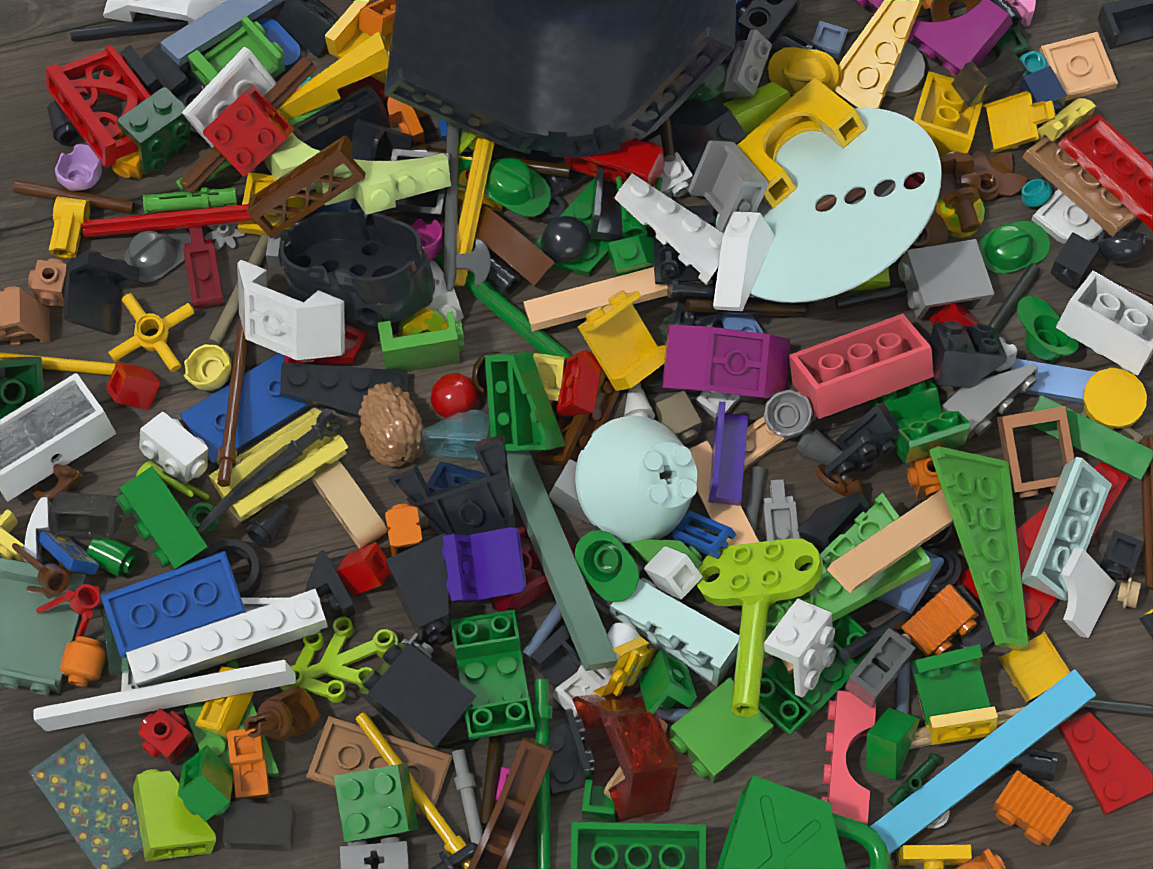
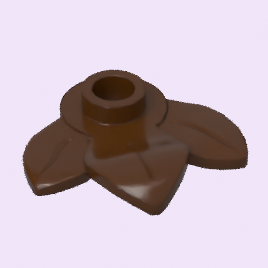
(998, 175)

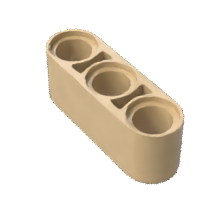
(349, 504)

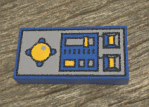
(68, 553)

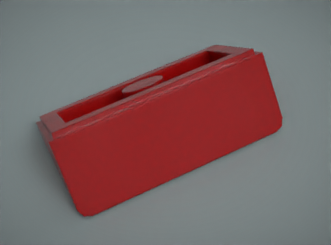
(579, 384)

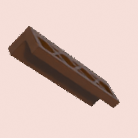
(302, 177)
(582, 426)

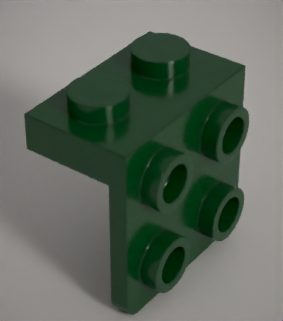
(157, 129)

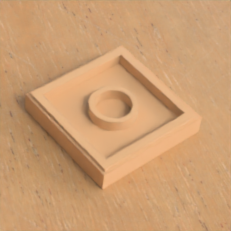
(1080, 65)

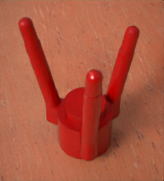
(81, 601)

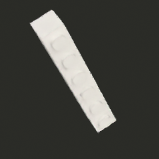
(227, 639)

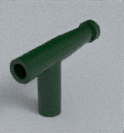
(914, 781)

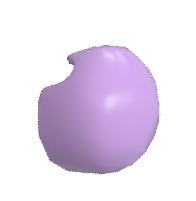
(79, 168)

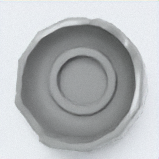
(788, 413)

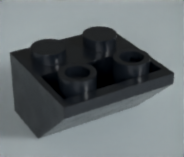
(964, 352)

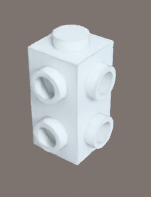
(174, 448)

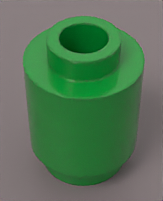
(112, 556)

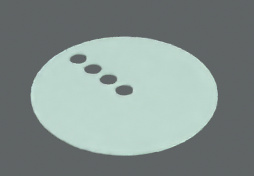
(849, 244)

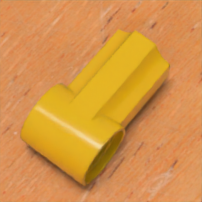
(68, 219)

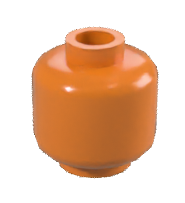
(83, 661)

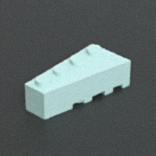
(679, 631)

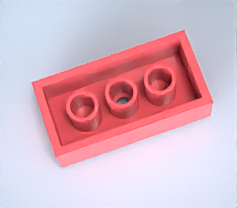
(861, 365)

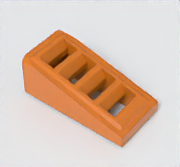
(377, 17)

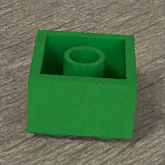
(376, 802)

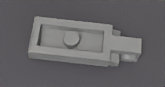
(780, 514)

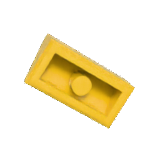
(224, 713)

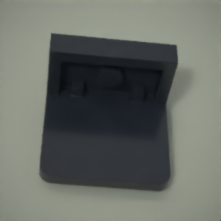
(94, 290)
(865, 441)

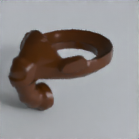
(67, 481)
(844, 485)

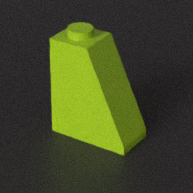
(164, 821)

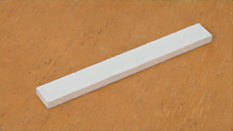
(165, 695)

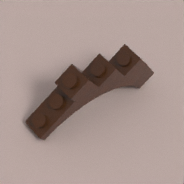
(513, 807)

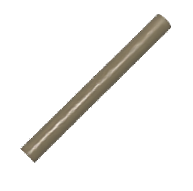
(233, 302)

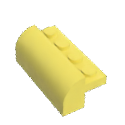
(293, 474)

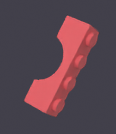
(850, 723)

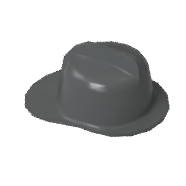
(157, 252)

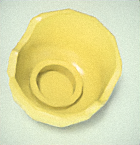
(208, 367)

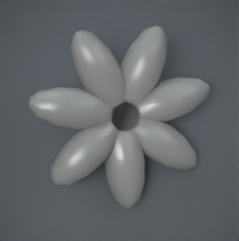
(224, 233)

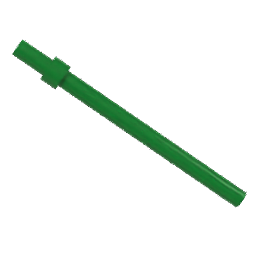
(542, 714)

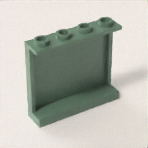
(33, 641)

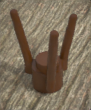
(50, 576)

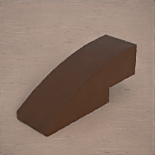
(512, 246)

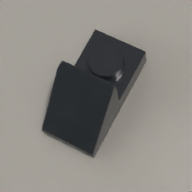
(326, 581)

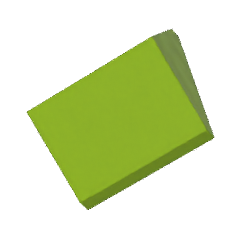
(755, 109)

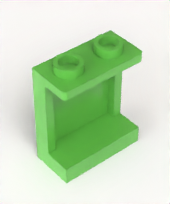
(251, 36)
(422, 349)
(715, 735)

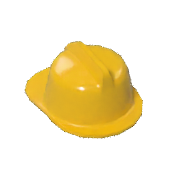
(796, 67)

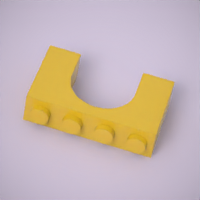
(808, 110)

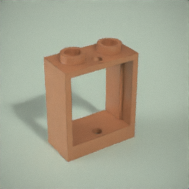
(1006, 424)

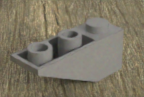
(991, 395)

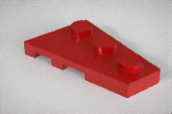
(1106, 764)

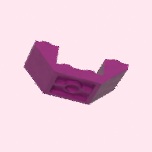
(725, 361)

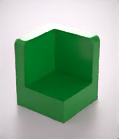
(597, 805)

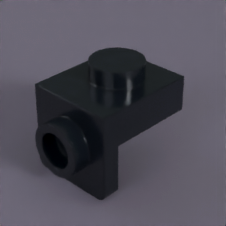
(1121, 555)

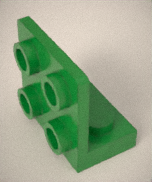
(950, 682)

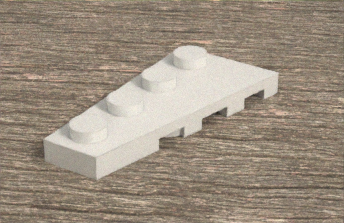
(673, 224)

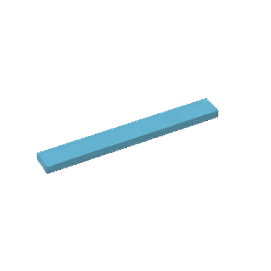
(983, 761)

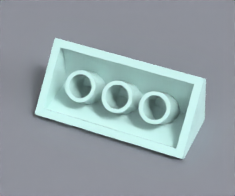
(1066, 526)

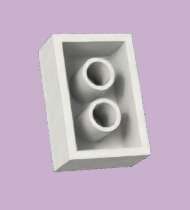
(1110, 322)

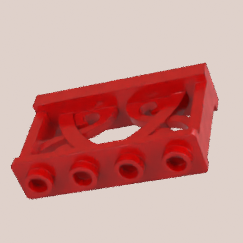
(67, 90)

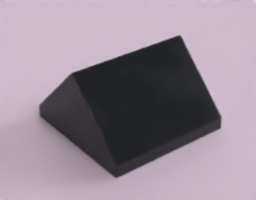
(422, 205)

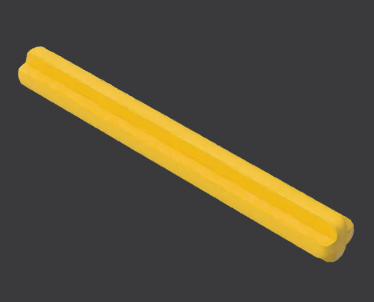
(473, 201)

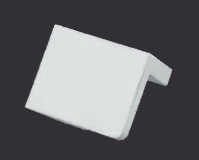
(673, 572)

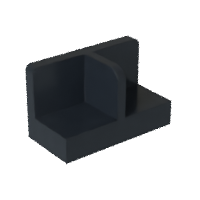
(377, 142)
(557, 658)

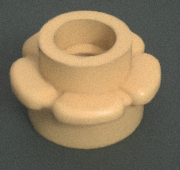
(1129, 593)

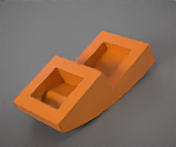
(248, 764)

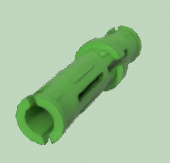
(189, 201)

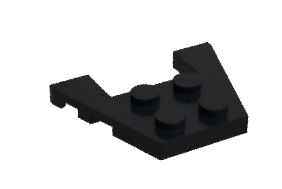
(469, 506)

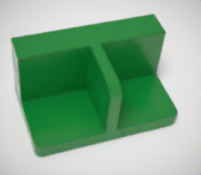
(666, 682)

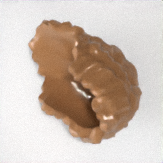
(391, 425)

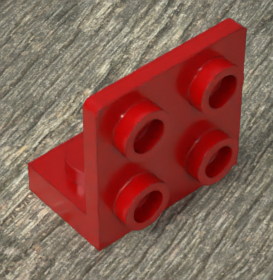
(248, 130)

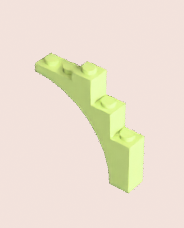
(383, 179)

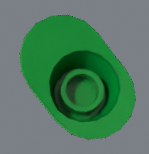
(517, 187)
(1014, 247)
(1041, 333)
(607, 565)

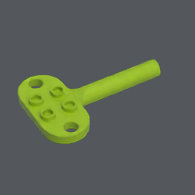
(755, 579)

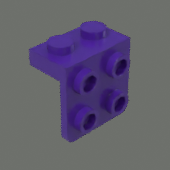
(484, 565)

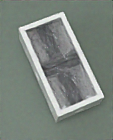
(49, 432)

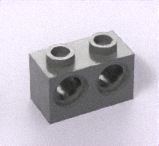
(880, 667)

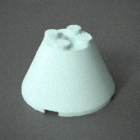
(635, 479)

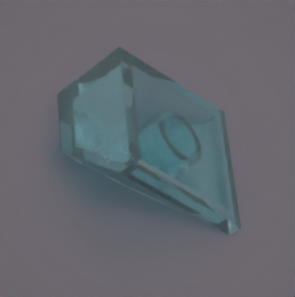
(457, 436)

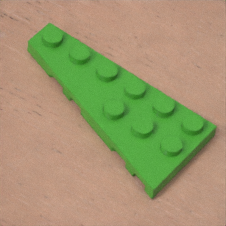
(984, 518)
(831, 594)

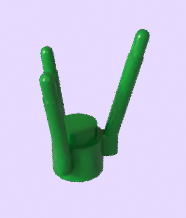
(630, 224)

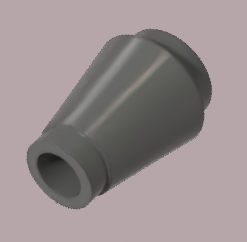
(817, 447)

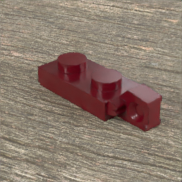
(202, 270)

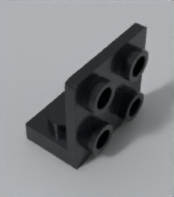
(570, 761)

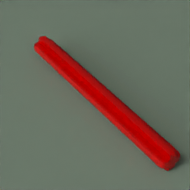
(166, 220)

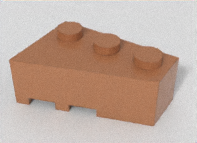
(22, 317)

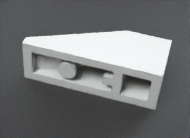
(741, 258)

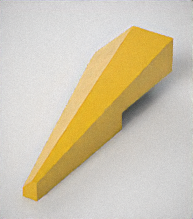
(359, 63)

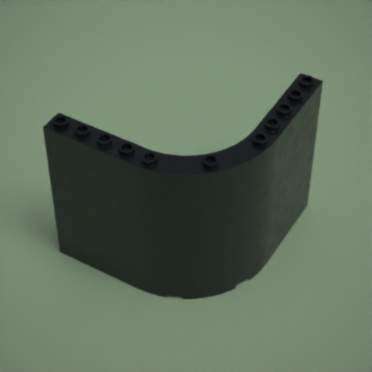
(556, 71)

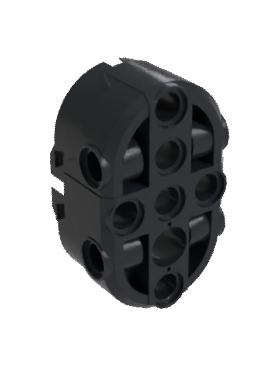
(370, 267)

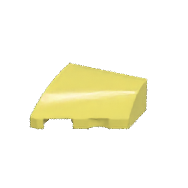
(1067, 119)

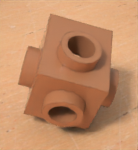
(48, 282)

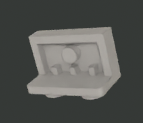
(746, 66)

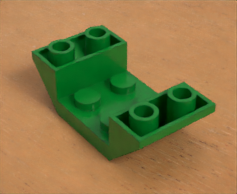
(922, 421)
(494, 671)
(778, 687)

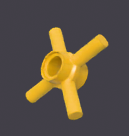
(151, 343)

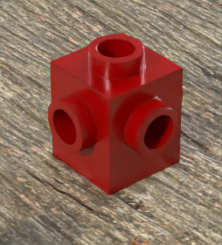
(165, 735)

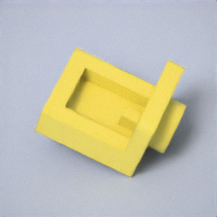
(551, 373)
(7, 523)

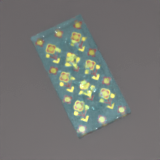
(90, 803)

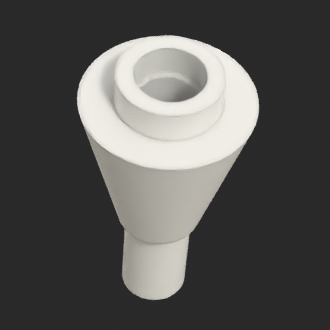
(637, 403)

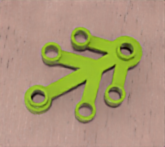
(334, 663)

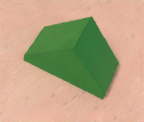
(890, 742)

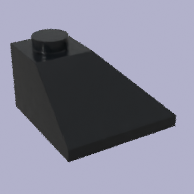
(698, 124)
(832, 520)

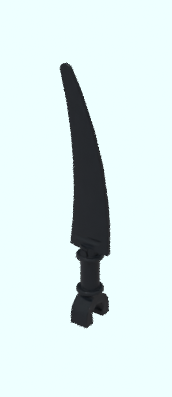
(274, 463)

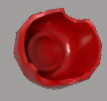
(454, 395)

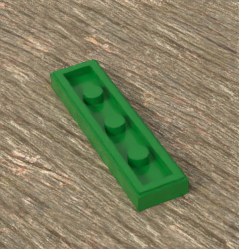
(1099, 441)

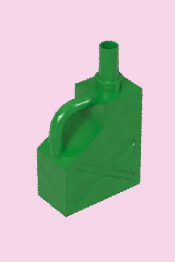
(792, 831)

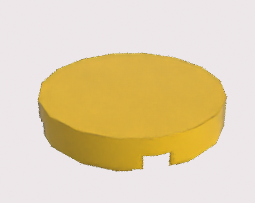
(1114, 398)

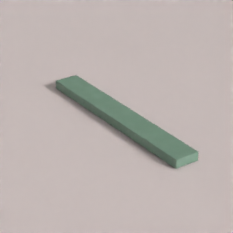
(559, 563)

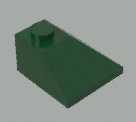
(19, 382)

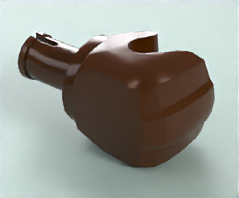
(961, 188)
(284, 715)

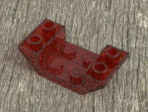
(640, 749)

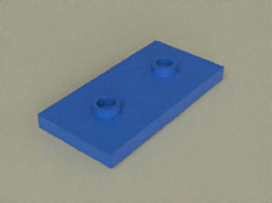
(259, 413)
(173, 603)

